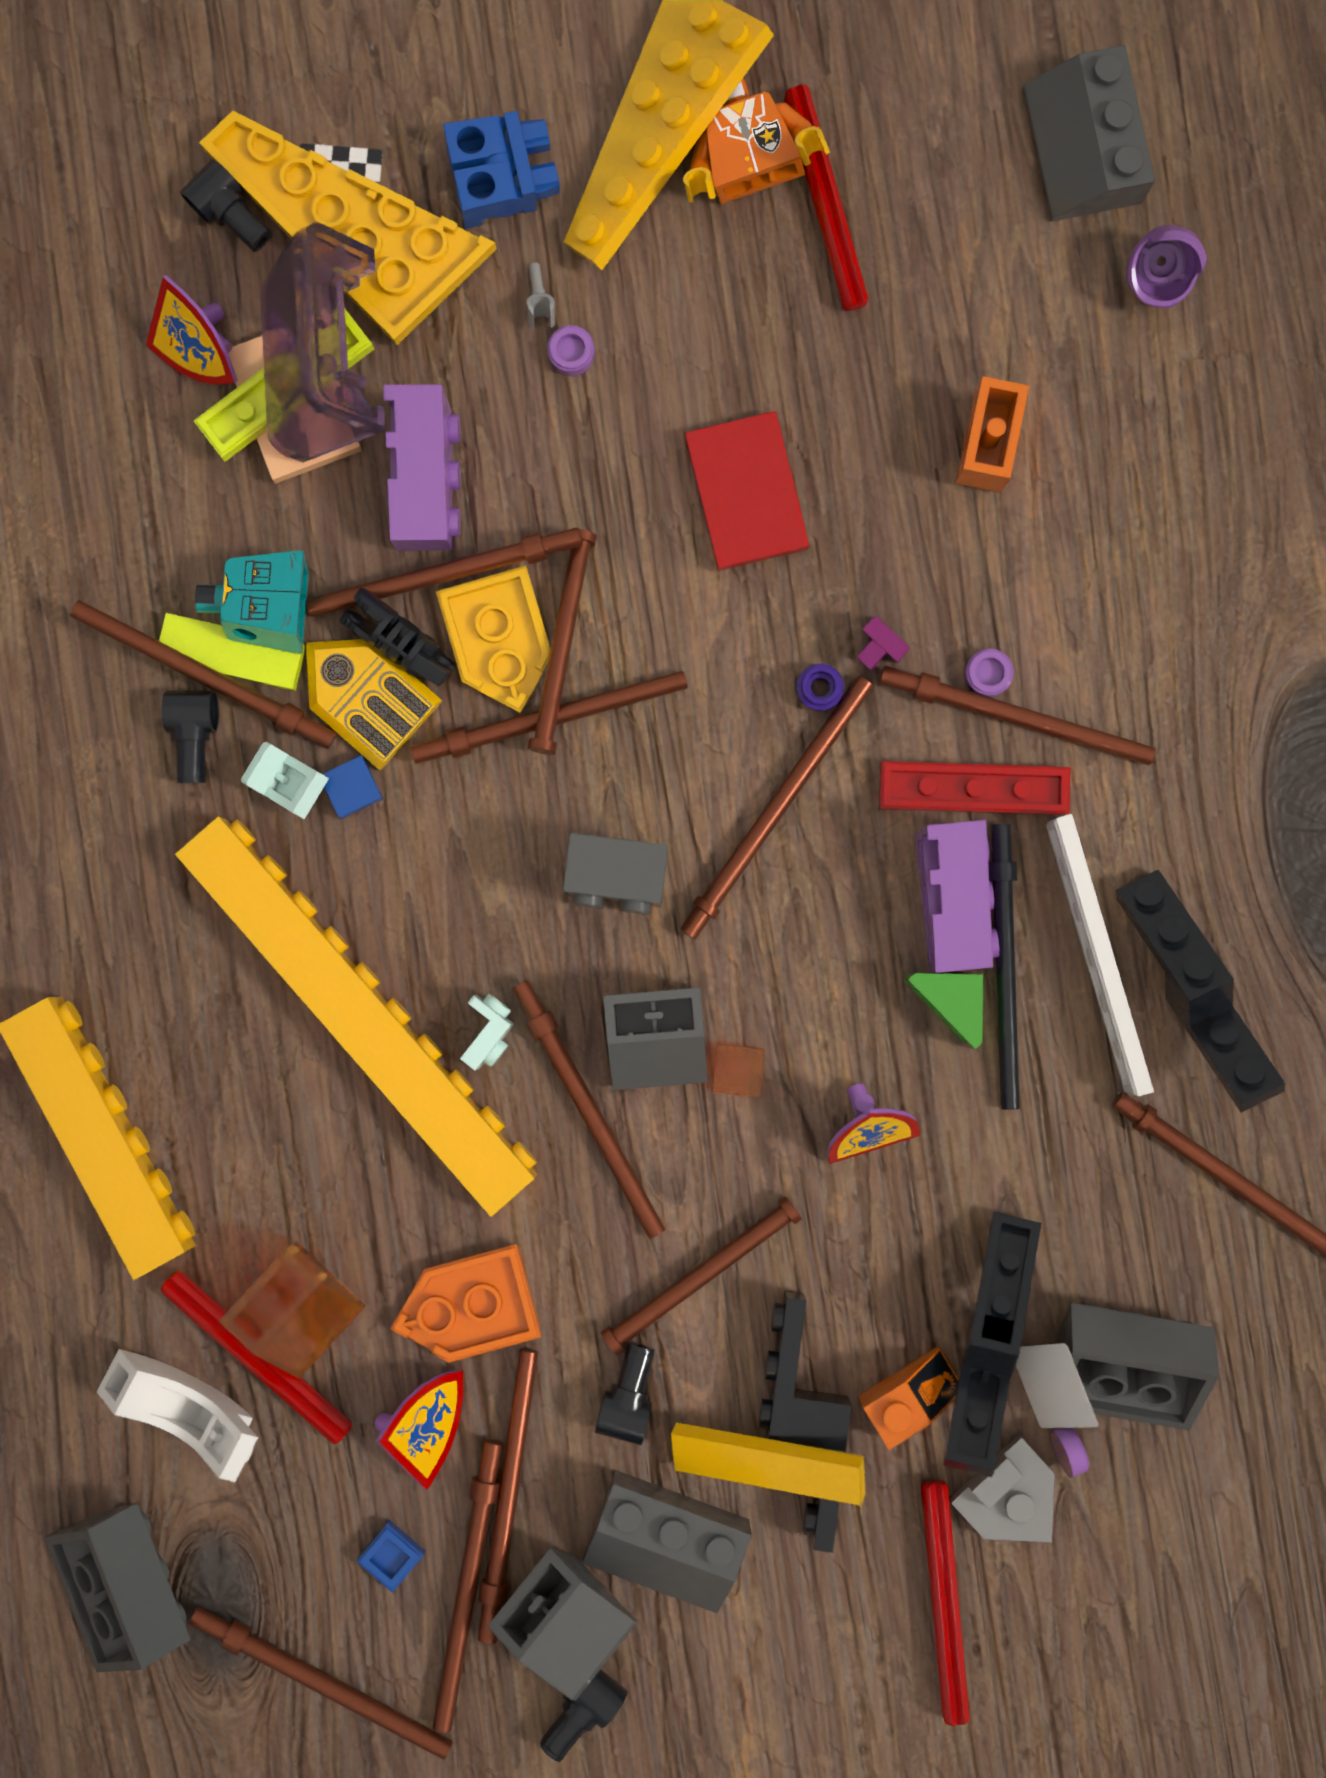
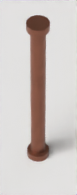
(561, 647)
(700, 1276)

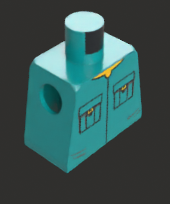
(261, 600)

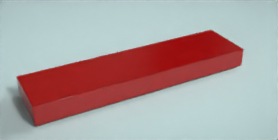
(974, 788)

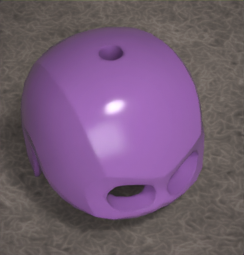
(1172, 280)

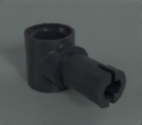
(218, 198)
(190, 720)
(626, 1407)
(594, 1706)

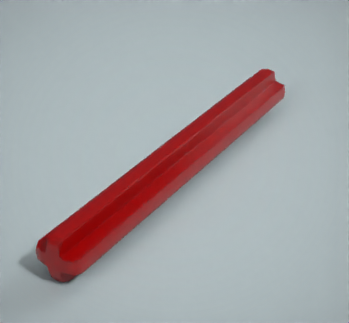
(830, 211)
(290, 1389)
(945, 1602)

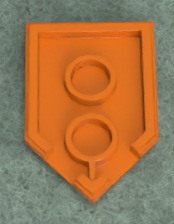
(471, 1306)

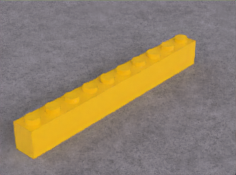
(357, 1014)

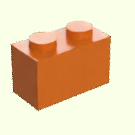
(992, 434)

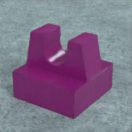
(883, 642)

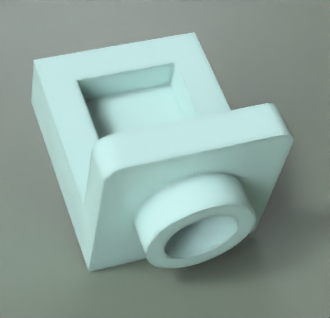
(284, 779)
(488, 1044)

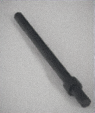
(1002, 873)

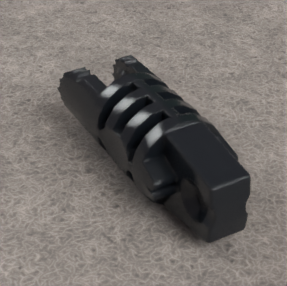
(398, 639)

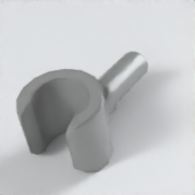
(539, 302)

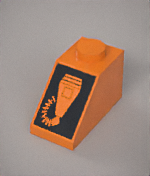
(911, 1397)

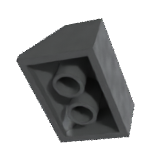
(1089, 135)
(1141, 1364)
(668, 1542)
(118, 1589)

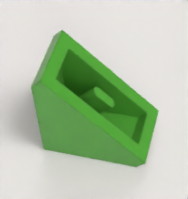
(955, 1000)

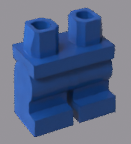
(494, 167)

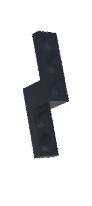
(1200, 991)
(992, 1344)
(803, 1415)

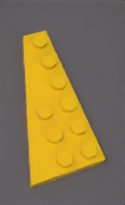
(415, 252)

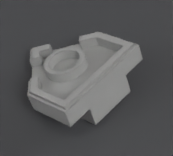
(1012, 1502)

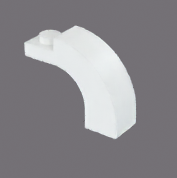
(182, 1406)

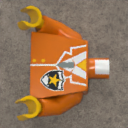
(751, 147)

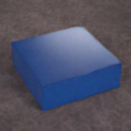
(352, 787)
(390, 1556)

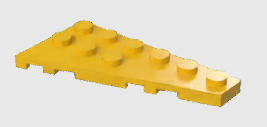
(676, 89)

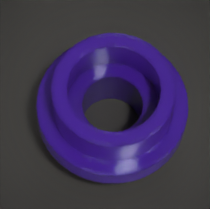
(830, 677)

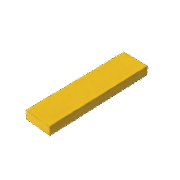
(769, 1463)

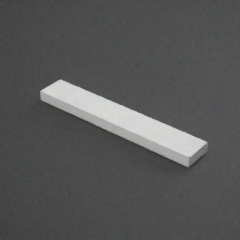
(1099, 956)

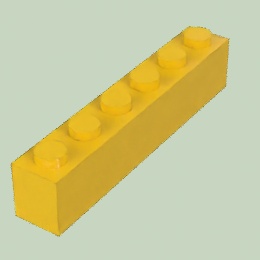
(97, 1135)

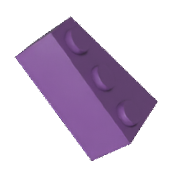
(422, 468)
(956, 896)

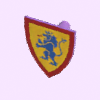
(187, 339)
(870, 1128)
(424, 1427)

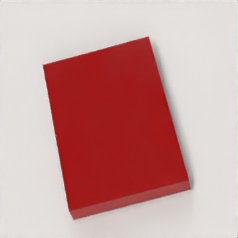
(747, 491)

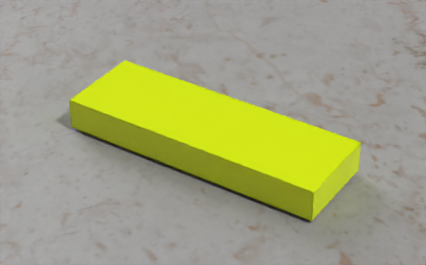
(238, 660)

